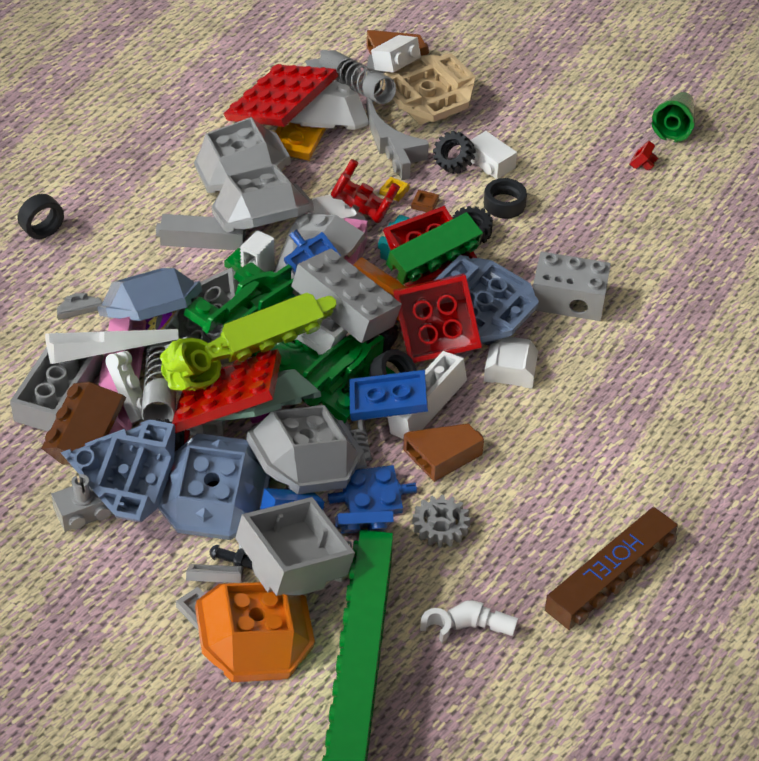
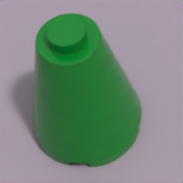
(674, 117)

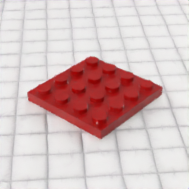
(281, 94)
(237, 388)

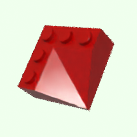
(411, 228)
(437, 318)

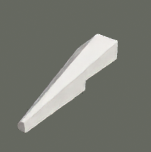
(80, 345)

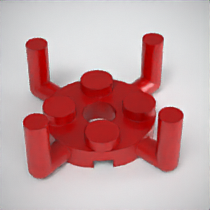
(363, 195)

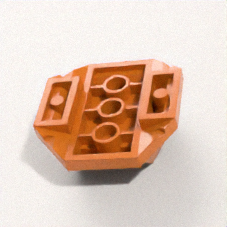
(254, 631)

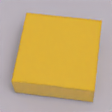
(404, 188)

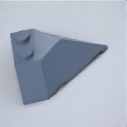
(128, 467)

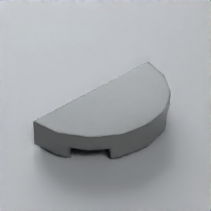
(77, 305)

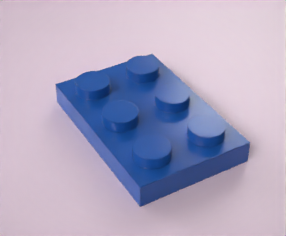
(388, 395)
(353, 522)

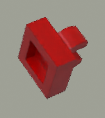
(644, 157)

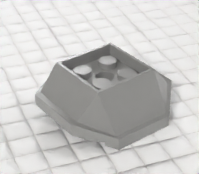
(236, 150)
(259, 199)
(305, 449)

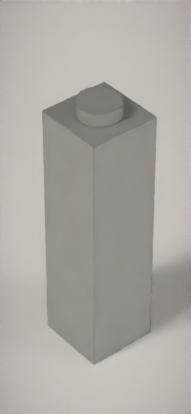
(197, 233)

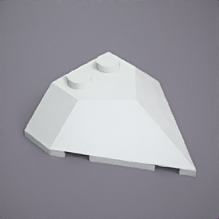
(334, 107)

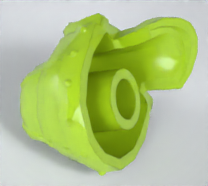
(188, 365)

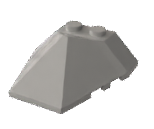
(340, 233)

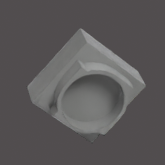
(294, 547)

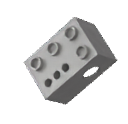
(568, 278)

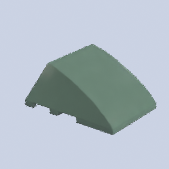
(289, 390)

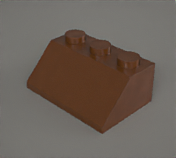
(84, 416)

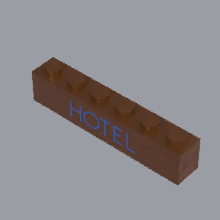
(611, 568)

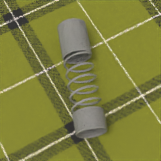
(348, 75)
(157, 389)

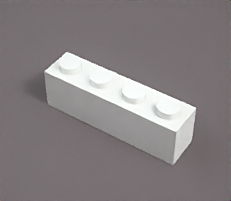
(443, 380)

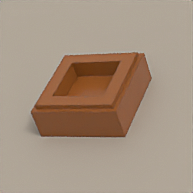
(425, 201)

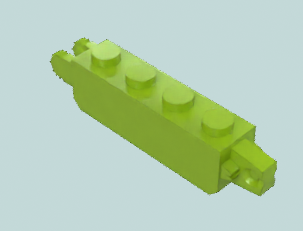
(270, 326)

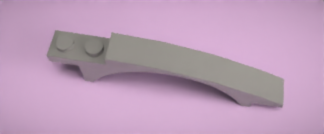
(398, 146)

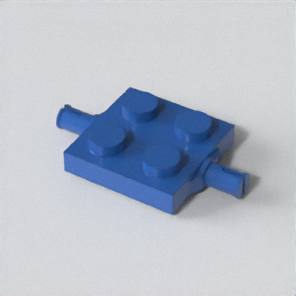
(307, 248)
(373, 491)

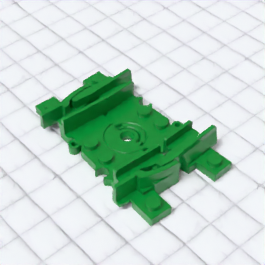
(326, 371)

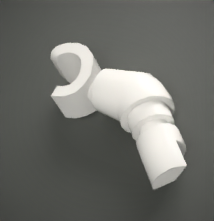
(466, 615)

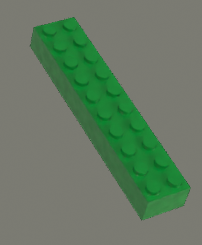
(360, 649)

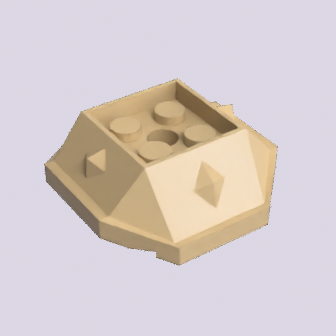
(432, 87)

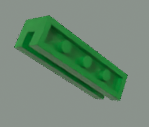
(435, 248)

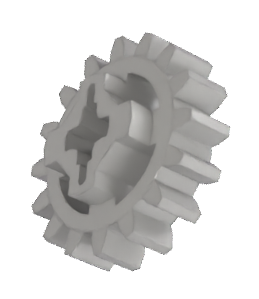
(441, 521)

